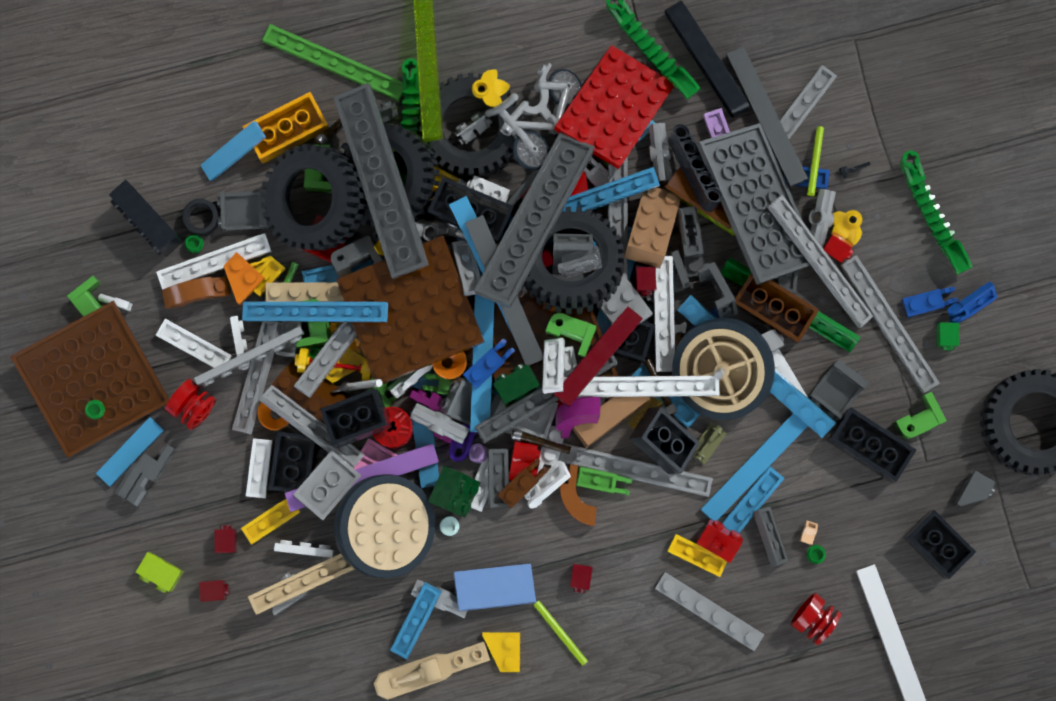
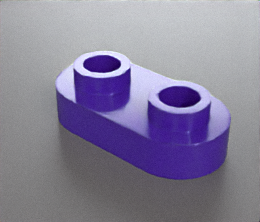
(465, 447)

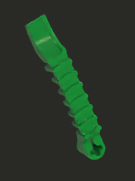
(675, 75)
(411, 106)
(949, 247)

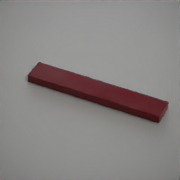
(598, 356)

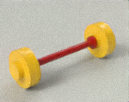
(303, 360)

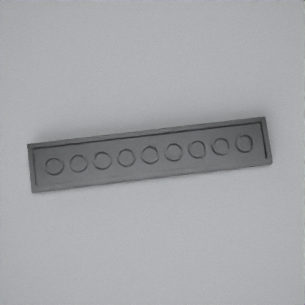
(381, 181)
(534, 220)

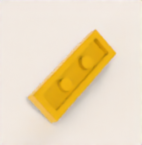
(268, 521)
(697, 555)

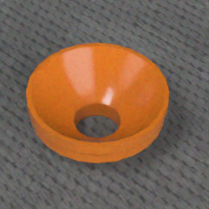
(458, 366)
(267, 421)

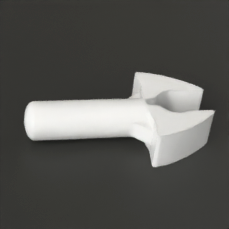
(120, 303)

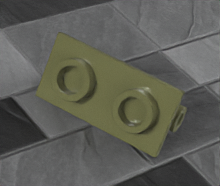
(709, 442)

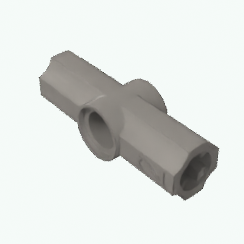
(660, 151)
(821, 216)
(433, 229)
(439, 423)
(445, 602)

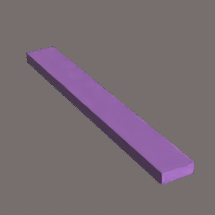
(395, 466)

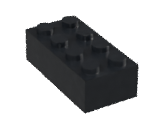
(496, 212)
(141, 214)
(871, 445)

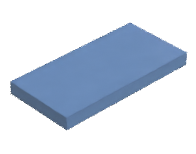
(494, 587)

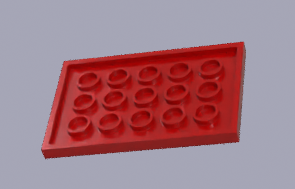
(615, 106)

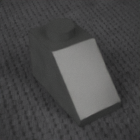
(975, 489)

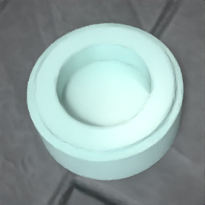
(449, 526)

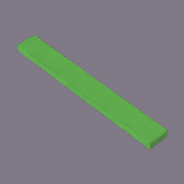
(333, 62)

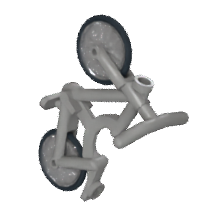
(530, 147)

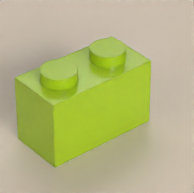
(159, 572)

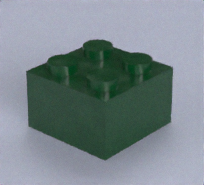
(516, 385)
(454, 491)

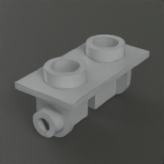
(466, 132)

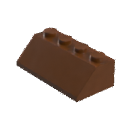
(680, 186)
(776, 308)
(320, 399)

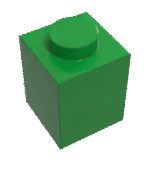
(947, 336)

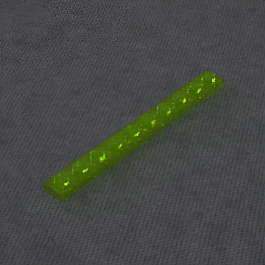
(428, 70)

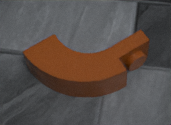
(195, 290)
(572, 503)

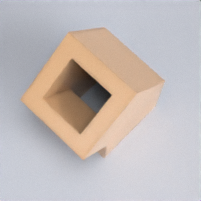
(808, 532)

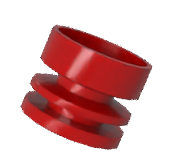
(187, 402)
(402, 435)
(819, 621)

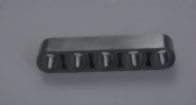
(694, 169)

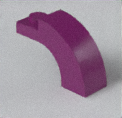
(433, 404)
(580, 412)

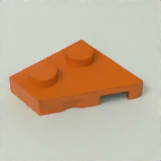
(242, 277)

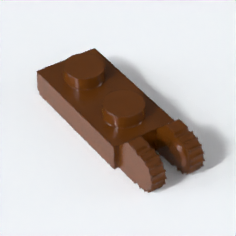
(521, 484)

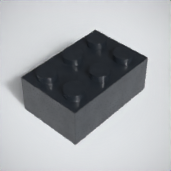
(356, 418)
(664, 440)
(292, 461)
(939, 544)

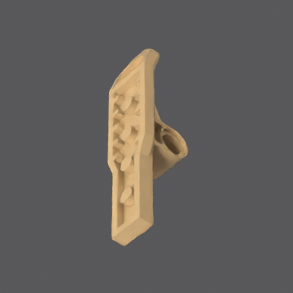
(428, 671)

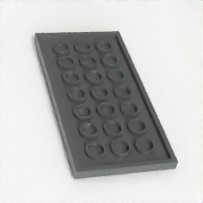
(750, 182)

